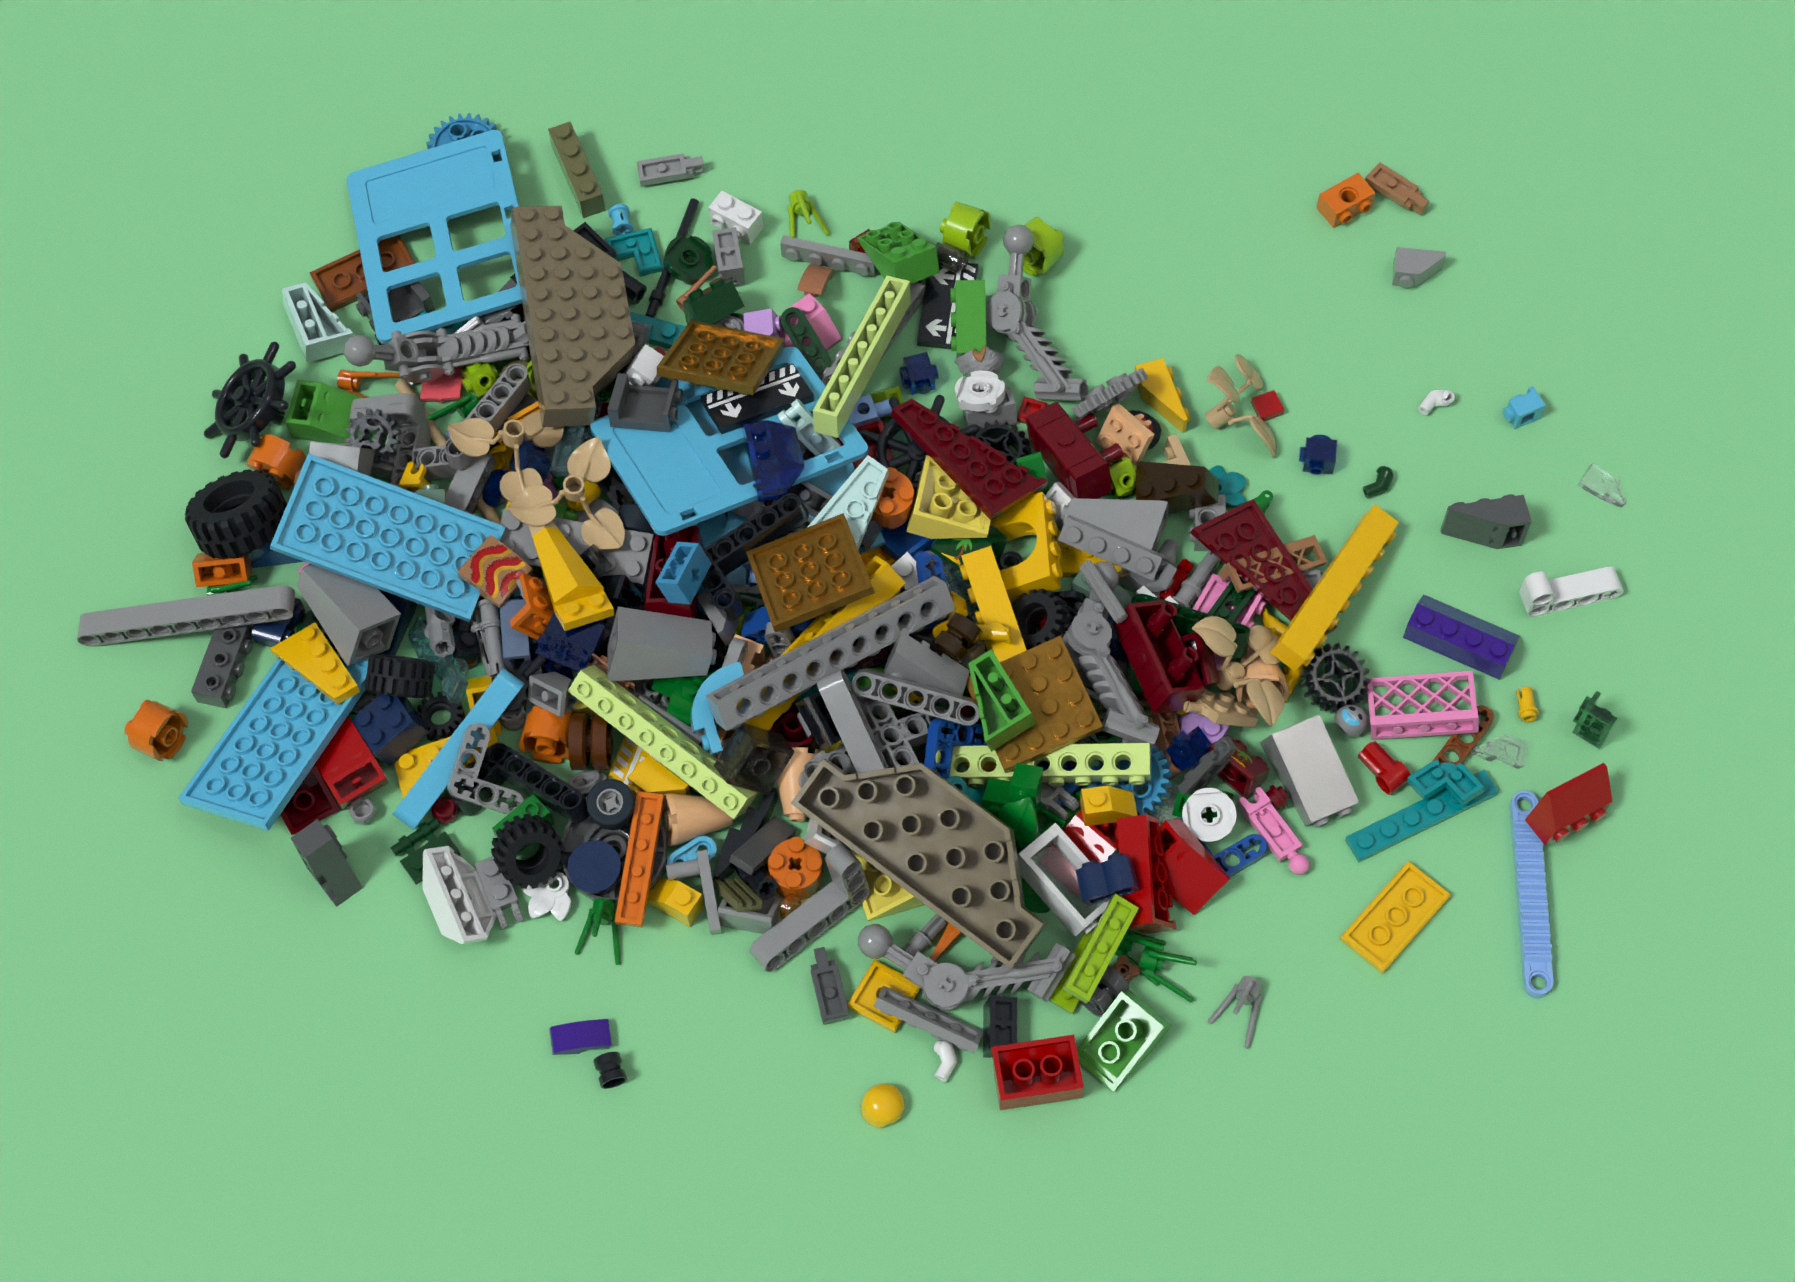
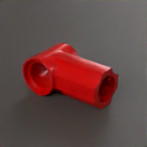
(1388, 773)

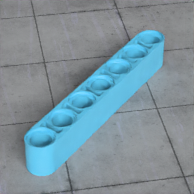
(437, 774)

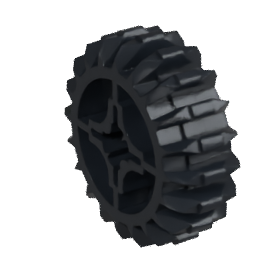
(1002, 436)
(1337, 698)

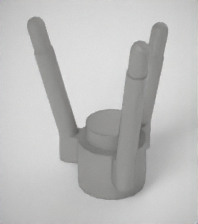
(1247, 993)

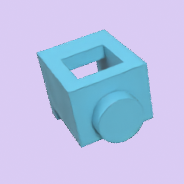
(1524, 408)

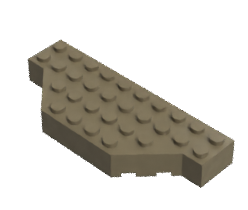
(572, 314)
(932, 846)

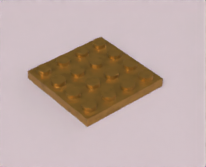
(721, 357)
(810, 572)
(1055, 698)

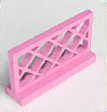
(1423, 721)

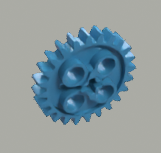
(460, 129)
(1156, 786)

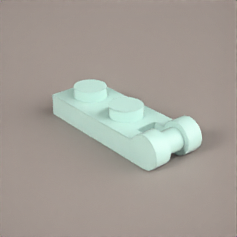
(814, 441)

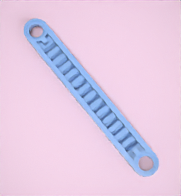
(1531, 898)

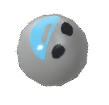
(1351, 720)

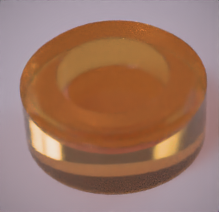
(789, 904)

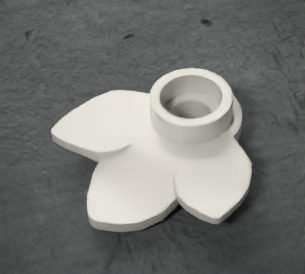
(547, 899)

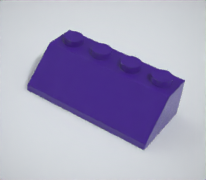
(1460, 636)

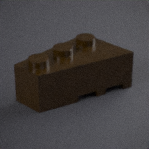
(1177, 484)

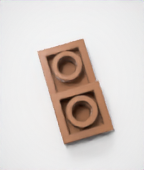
(815, 280)

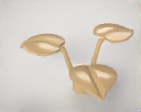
(1224, 411)
(475, 435)
(588, 462)
(1220, 639)

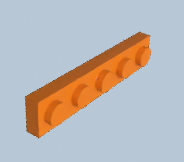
(639, 859)

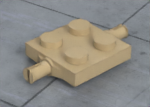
(1223, 709)

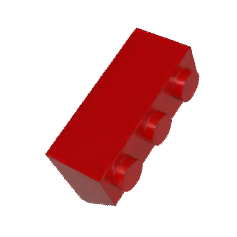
(1572, 805)
(1037, 1072)

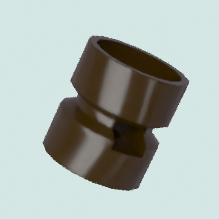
(958, 637)

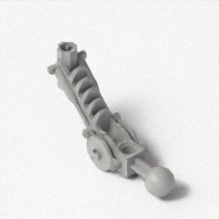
(1016, 315)
(410, 351)
(1089, 649)
(949, 985)

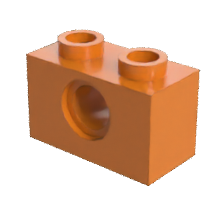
(1346, 200)
(216, 571)

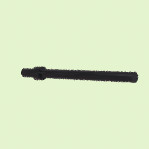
(658, 295)

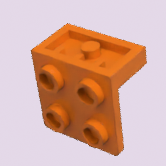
(538, 610)

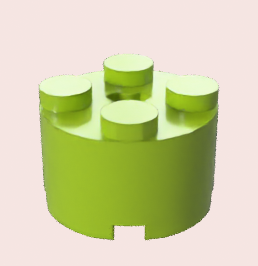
(966, 228)
(1046, 248)

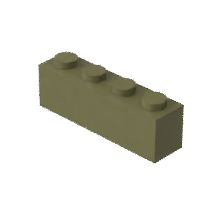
(576, 169)

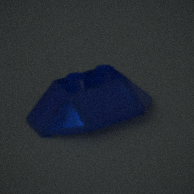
(773, 457)

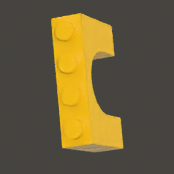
(1042, 567)

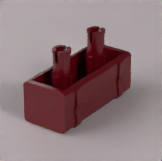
(1070, 452)
(662, 548)
(1159, 656)

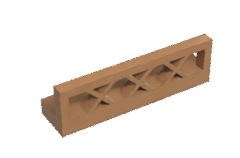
(1296, 550)

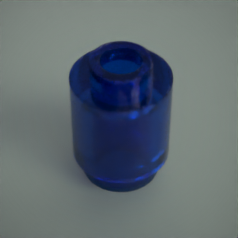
(491, 494)

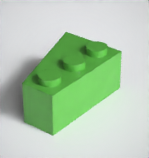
(968, 316)
(999, 702)

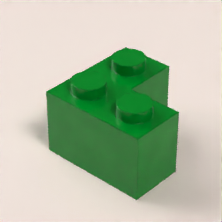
(681, 694)
(1024, 783)

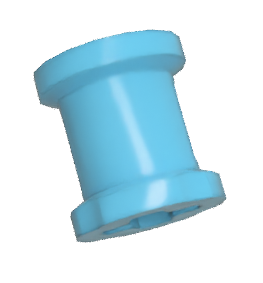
(620, 219)

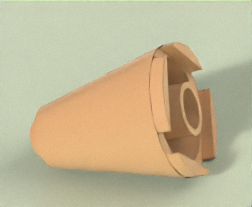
(1260, 670)
(788, 782)
(691, 817)

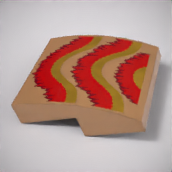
(494, 571)

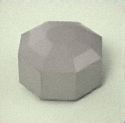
(362, 811)

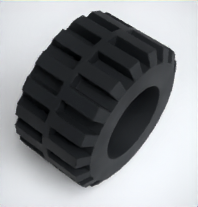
(1034, 608)
(399, 676)
(539, 866)

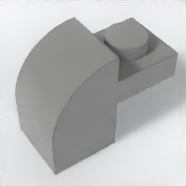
(1161, 582)

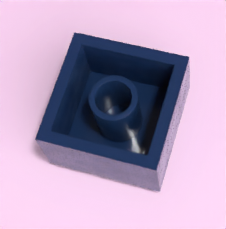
(390, 727)

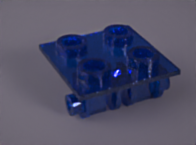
(569, 647)

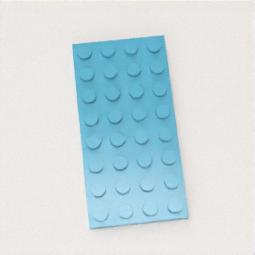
(382, 536)
(269, 747)

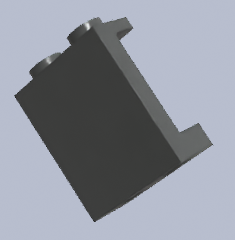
(405, 302)
(643, 405)

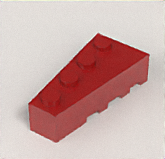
(1142, 842)

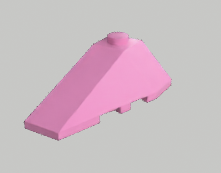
(819, 321)

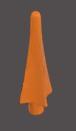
(949, 936)

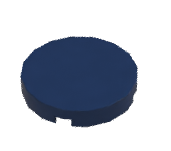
(594, 867)

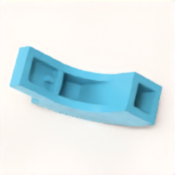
(701, 713)

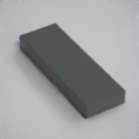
(759, 847)

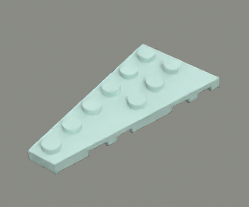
(857, 498)

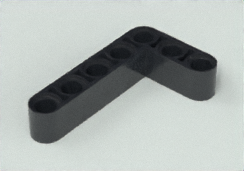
(730, 550)
(506, 764)

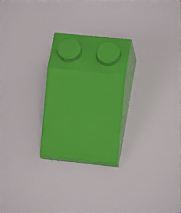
(1122, 1039)

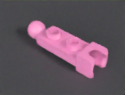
(1274, 830)

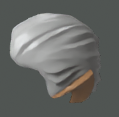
(975, 361)

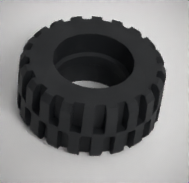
(235, 513)

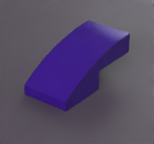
(579, 1036)

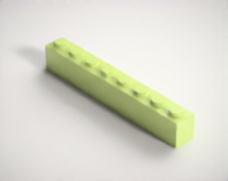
(861, 357)

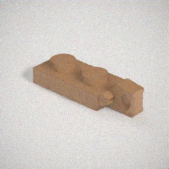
(1397, 188)

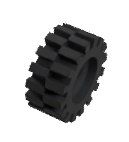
(440, 703)

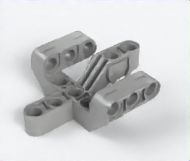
(414, 437)
(888, 727)

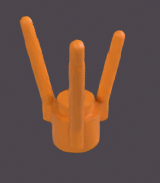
(352, 380)

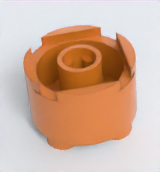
(277, 459)
(895, 501)
(156, 730)
(546, 736)
(792, 855)

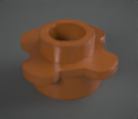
(1131, 970)

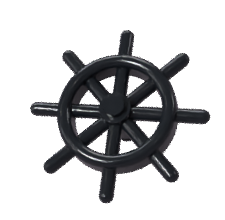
(255, 401)
(913, 452)

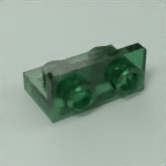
(1593, 722)

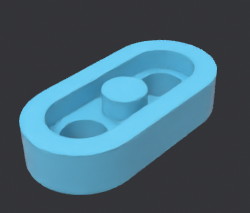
(688, 851)

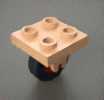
(1131, 430)

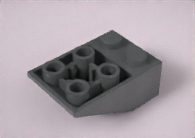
(1489, 522)

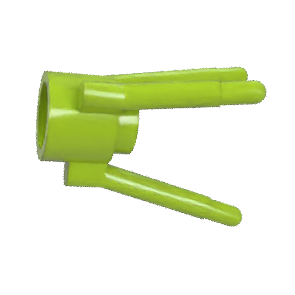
(801, 206)

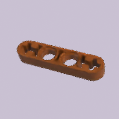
(1464, 749)

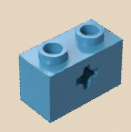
(683, 573)

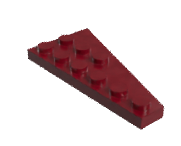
(972, 464)
(1245, 533)

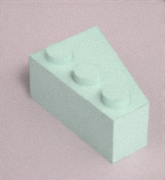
(314, 325)

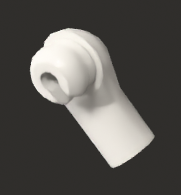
(1435, 399)
(948, 1059)

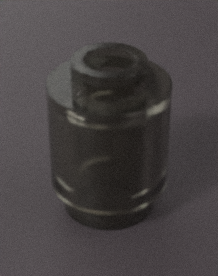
(951, 257)

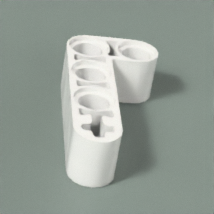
(1548, 596)

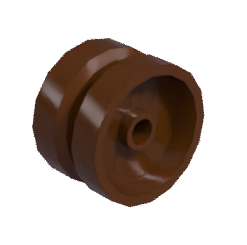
(589, 741)

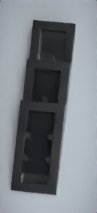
(752, 822)

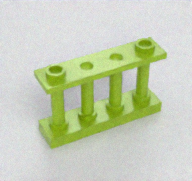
(1094, 955)

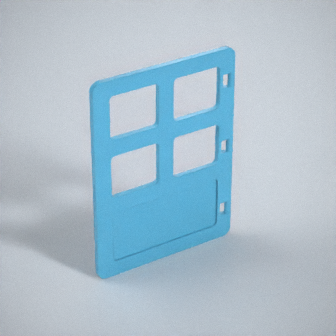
(429, 192)
(682, 468)

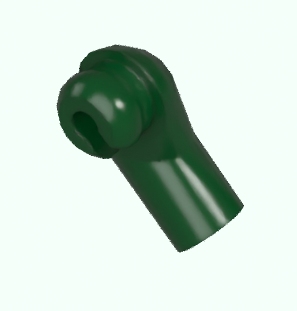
(1382, 482)
(752, 599)

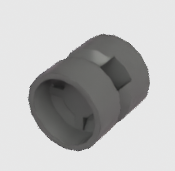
(1106, 992)

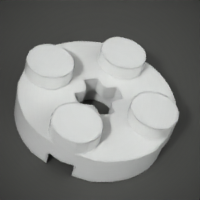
(971, 399)
(1218, 802)

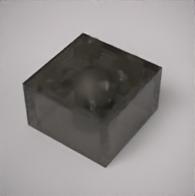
(754, 758)

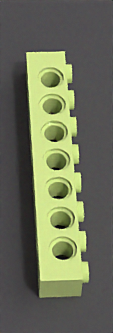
(659, 739)
(1083, 754)

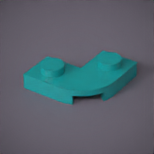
(1453, 777)

